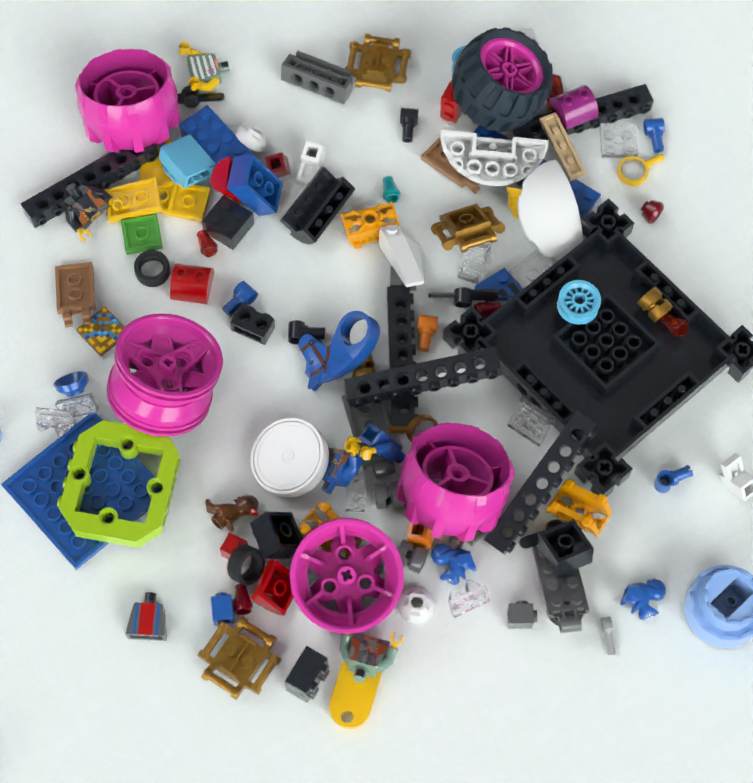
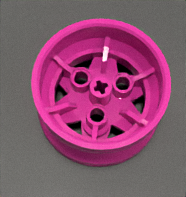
(168, 358)
(347, 591)

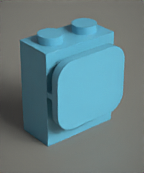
(185, 161)

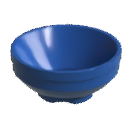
(72, 383)

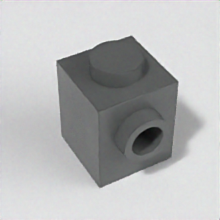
(521, 615)

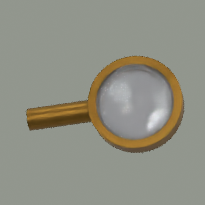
(417, 425)

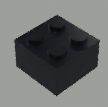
(228, 222)
(276, 535)
(565, 547)
(307, 674)

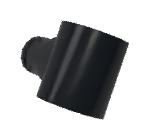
(408, 121)
(297, 329)

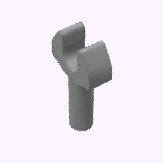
(607, 628)

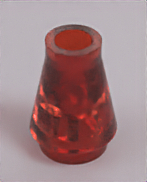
(207, 245)
(676, 325)

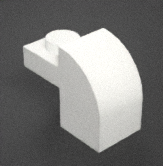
(312, 161)
(736, 478)

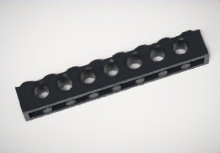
(606, 105)
(93, 172)
(401, 297)
(430, 369)
(578, 422)

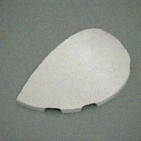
(491, 159)
(550, 211)

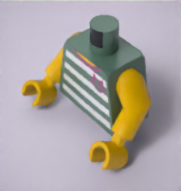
(203, 68)

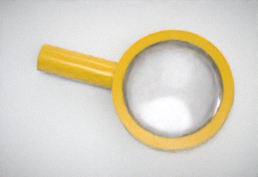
(634, 170)

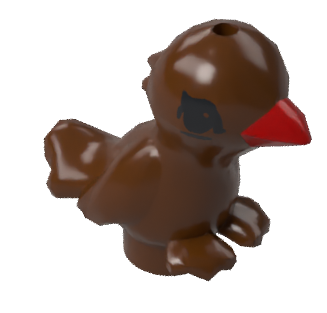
(228, 513)

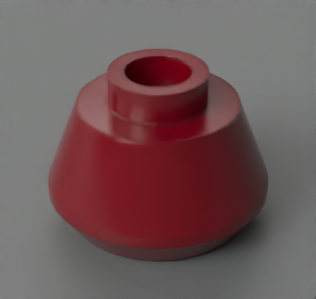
(652, 211)

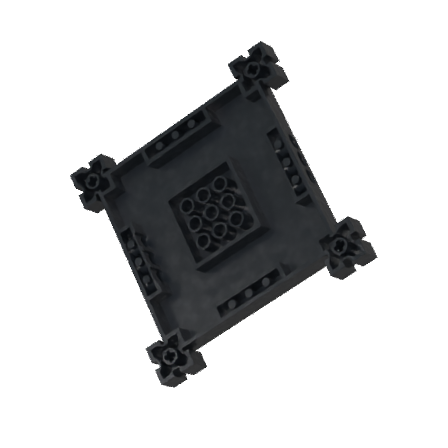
(619, 364)

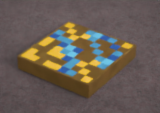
(103, 331)

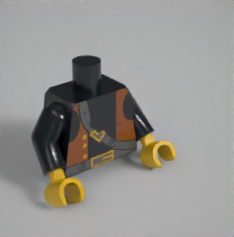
(85, 206)

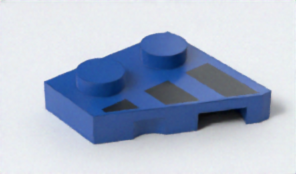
(502, 282)

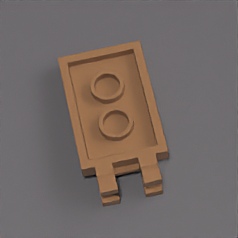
(437, 159)
(75, 291)

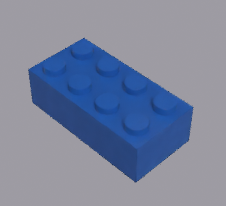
(212, 135)

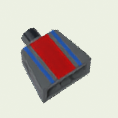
(147, 620)

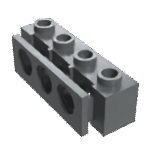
(317, 76)

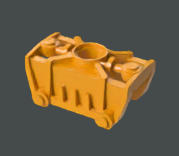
(369, 231)
(582, 500)
(313, 517)

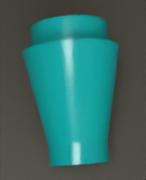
(390, 190)

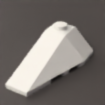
(403, 254)

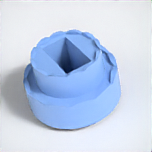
(711, 614)

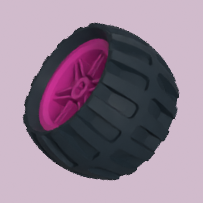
(502, 79)

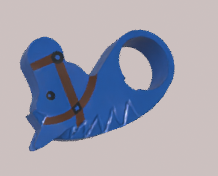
(341, 356)

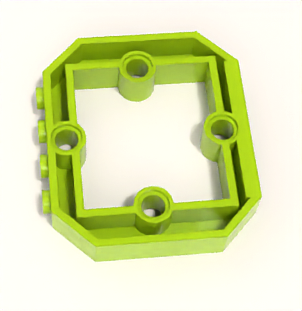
(119, 531)

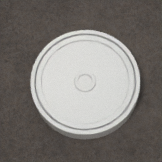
(289, 457)

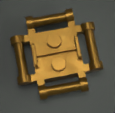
(378, 62)
(468, 227)
(239, 658)

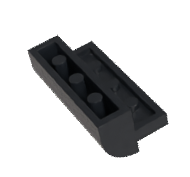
(317, 206)

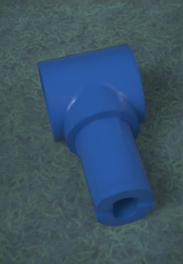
(655, 129)
(242, 295)
(672, 477)

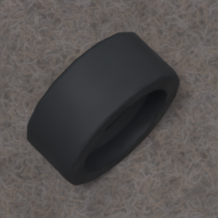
(152, 255)
(236, 561)

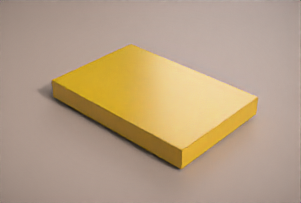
(138, 200)

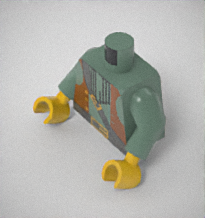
(367, 654)

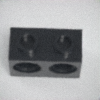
(250, 328)

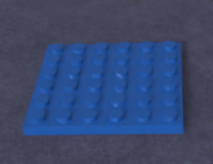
(114, 484)

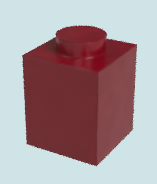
(278, 164)

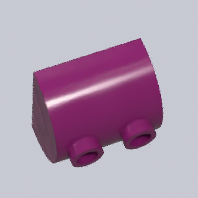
(575, 106)

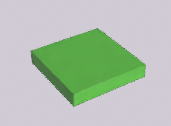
(141, 234)

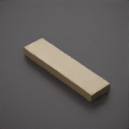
(562, 146)

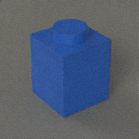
(222, 608)

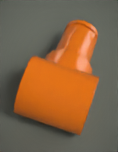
(427, 327)

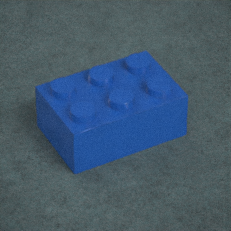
(255, 184)

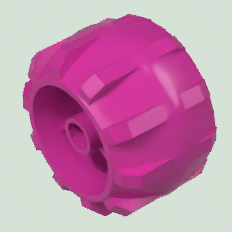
(127, 100)
(472, 485)

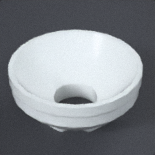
(251, 137)
(412, 614)

